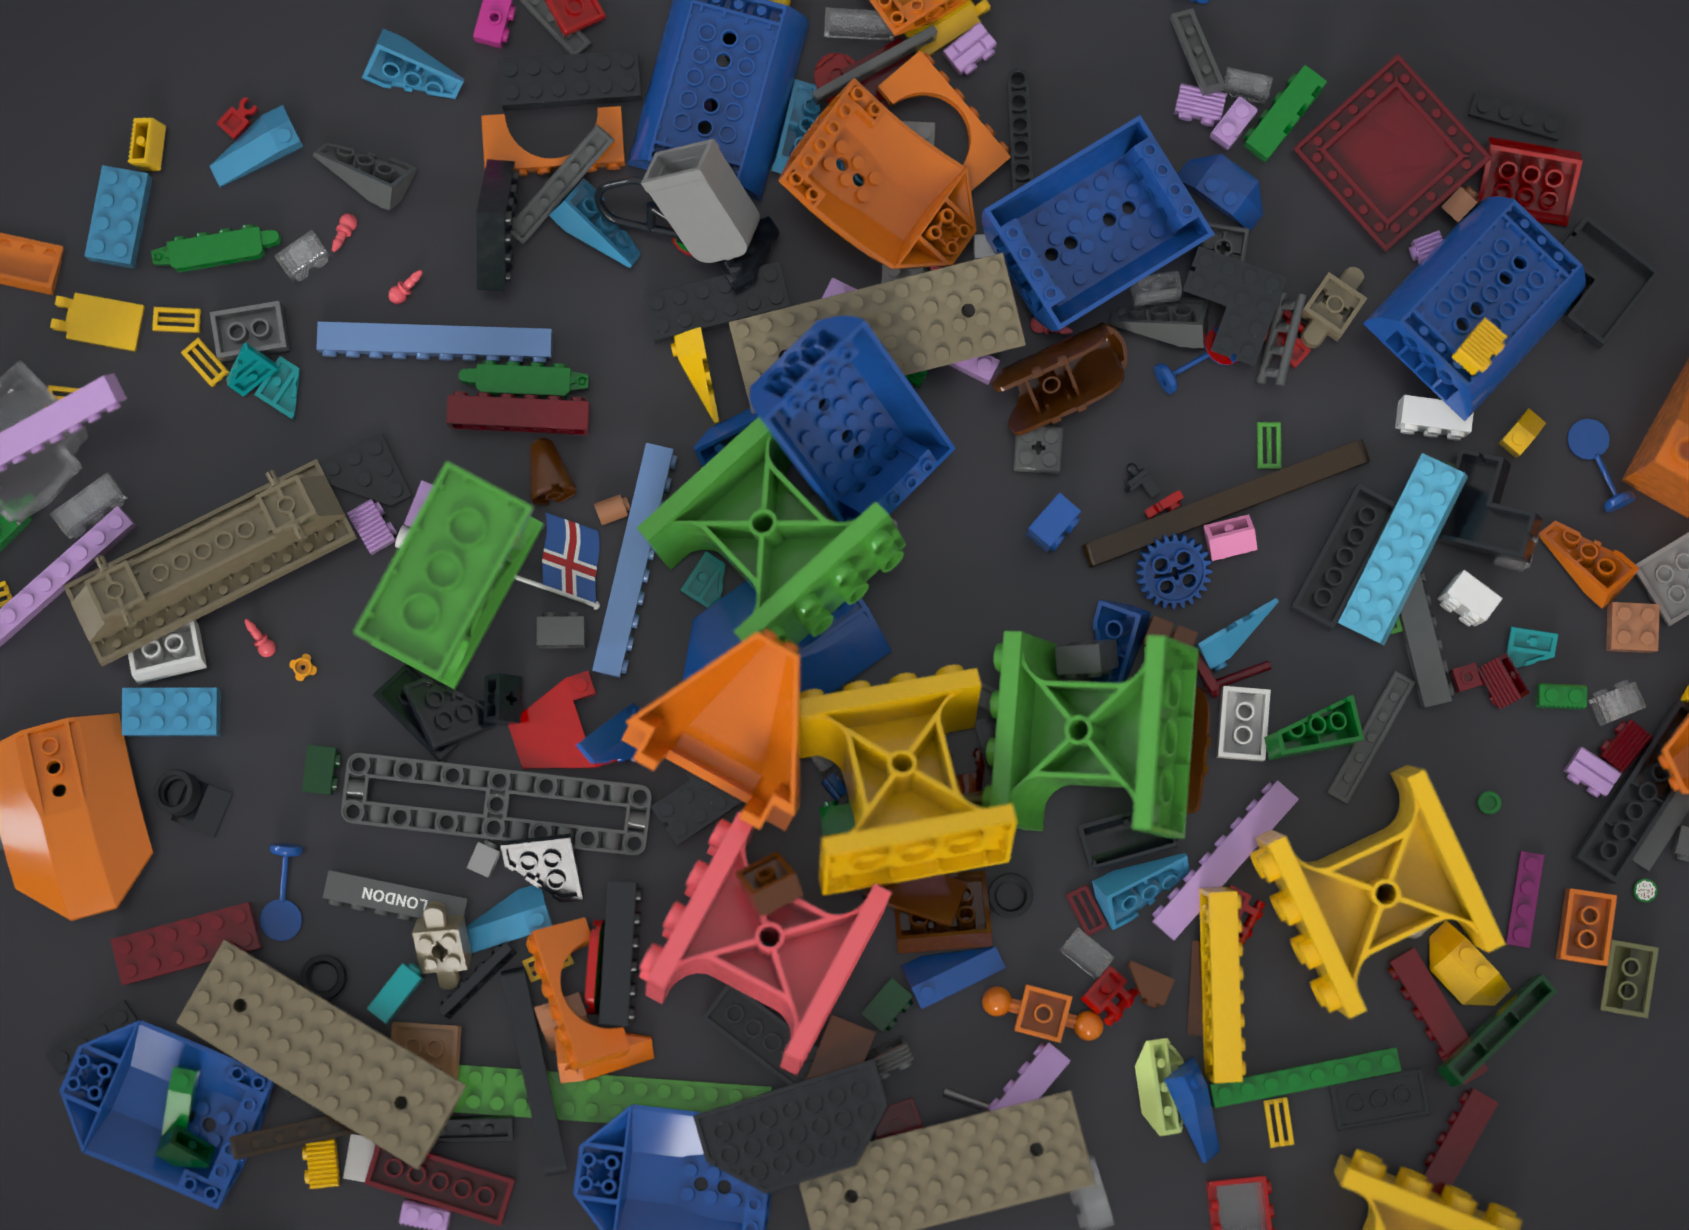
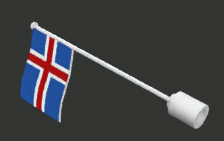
(567, 560)

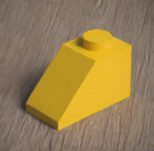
(1522, 433)

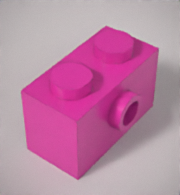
(493, 22)

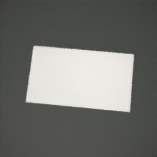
(358, 1158)

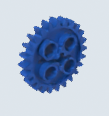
(1178, 591)

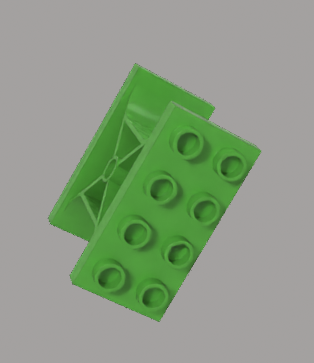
(773, 537)
(450, 575)
(1093, 733)

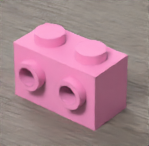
(1233, 538)

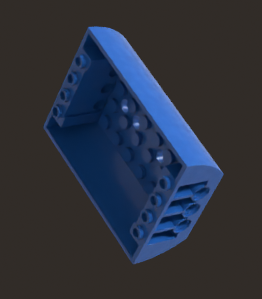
(749, 91)
(1072, 204)
(1465, 271)
(862, 395)

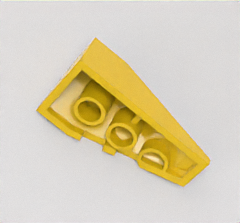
(693, 359)

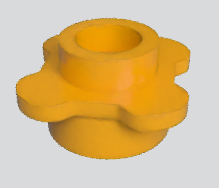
(309, 668)

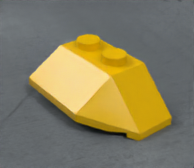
(1464, 968)

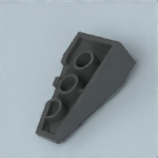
(374, 178)
(1174, 323)

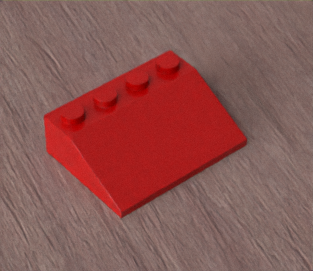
(1533, 175)

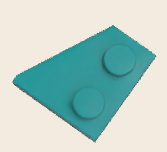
(249, 370)
(281, 388)
(705, 580)
(1530, 646)

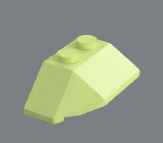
(1154, 1064)

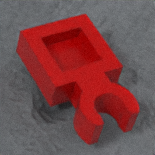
(235, 121)
(1170, 502)

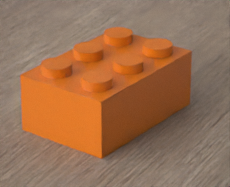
(1586, 927)

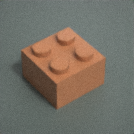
(1632, 627)

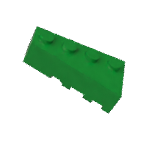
(1285, 113)
(1323, 730)
(836, 818)

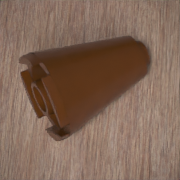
(548, 474)

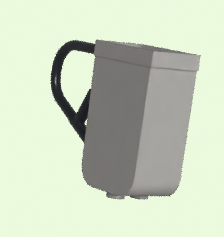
(697, 198)

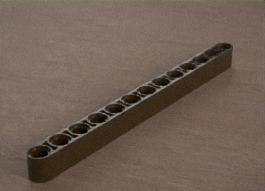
(1226, 503)

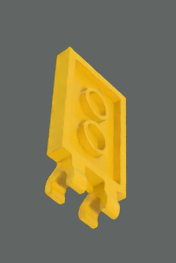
(952, 25)
(100, 321)

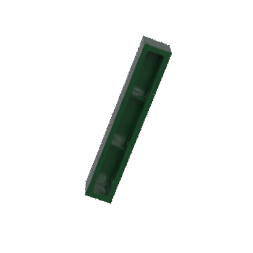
(1497, 1030)

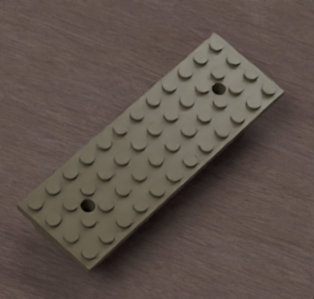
(917, 318)
(209, 562)
(322, 1054)
(956, 1169)

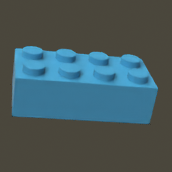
(118, 217)
(171, 711)

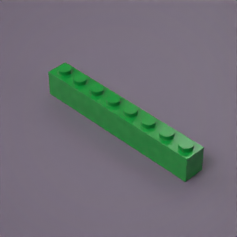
(1305, 1077)

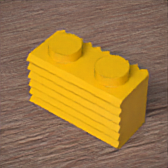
(147, 144)
(1479, 346)
(322, 1164)

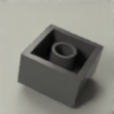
(561, 631)
(1086, 658)

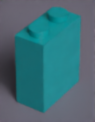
(396, 992)

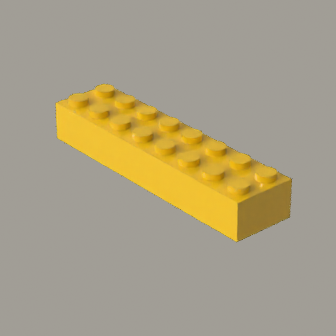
(1221, 984)

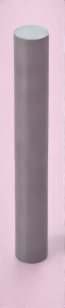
(965, 1099)

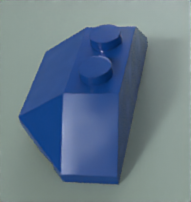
(1224, 188)
(721, 435)

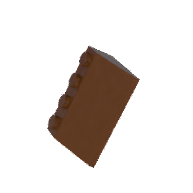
(969, 929)

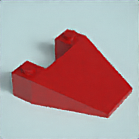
(553, 728)

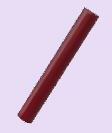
(1242, 674)

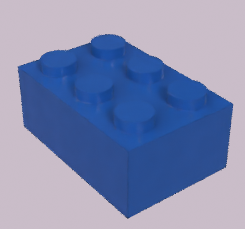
(1053, 522)

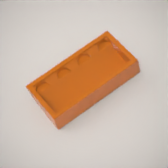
(29, 263)

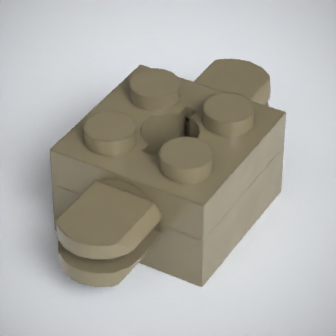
(1333, 307)
(442, 944)

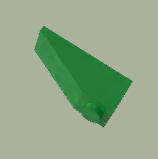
(180, 1097)

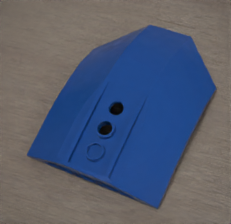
(826, 660)
(120, 1097)
(644, 1175)

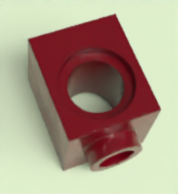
(1465, 677)

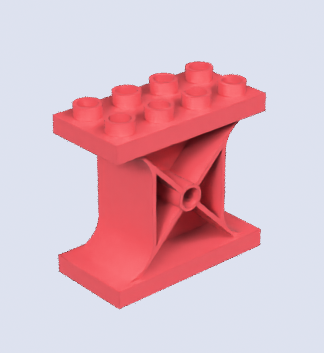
(725, 935)

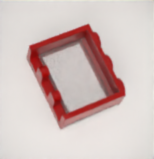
(1240, 1203)

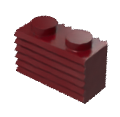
(1502, 681)
(1625, 745)

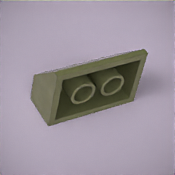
(1629, 979)

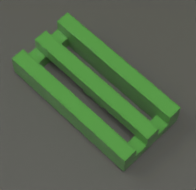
(1269, 465)

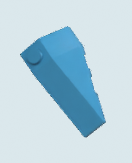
(406, 66)
(798, 118)
(1226, 642)
(1131, 888)

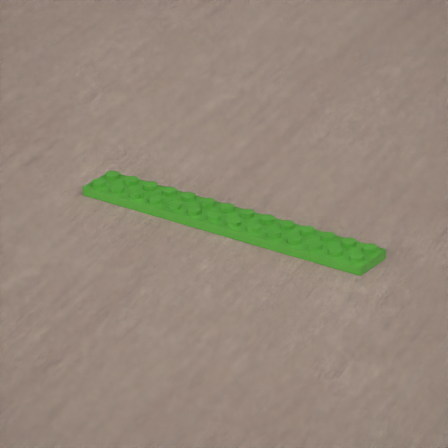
(594, 1100)

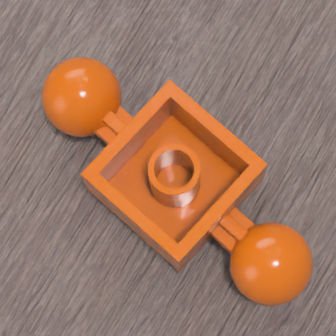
(1042, 1013)

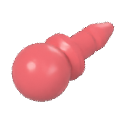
(347, 223)
(399, 293)
(1038, 328)
(265, 646)

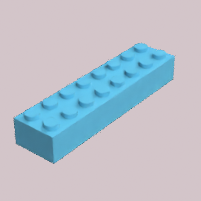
(1403, 549)

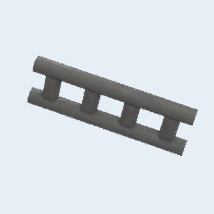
(1287, 350)

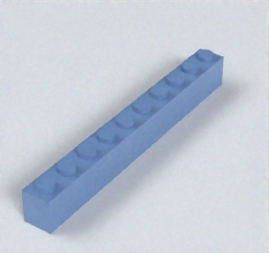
(434, 340)
(633, 563)

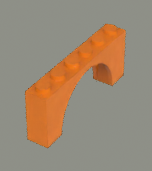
(921, 78)
(501, 146)
(582, 1042)

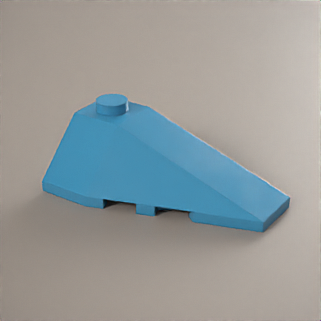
(262, 143)
(582, 219)
(510, 919)

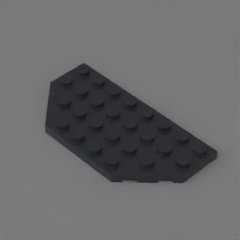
(796, 1129)

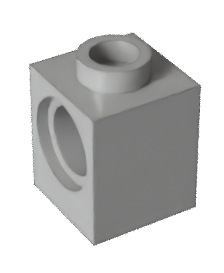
(484, 858)

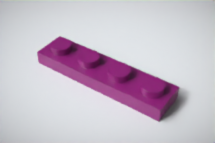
(1524, 899)

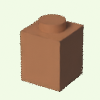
(1461, 202)

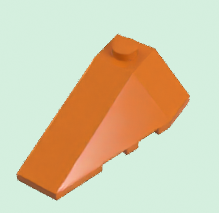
(1593, 567)
(640, 1051)

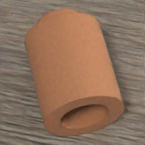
(612, 509)

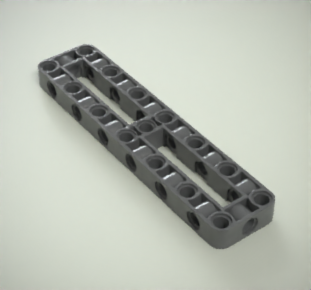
(482, 778)

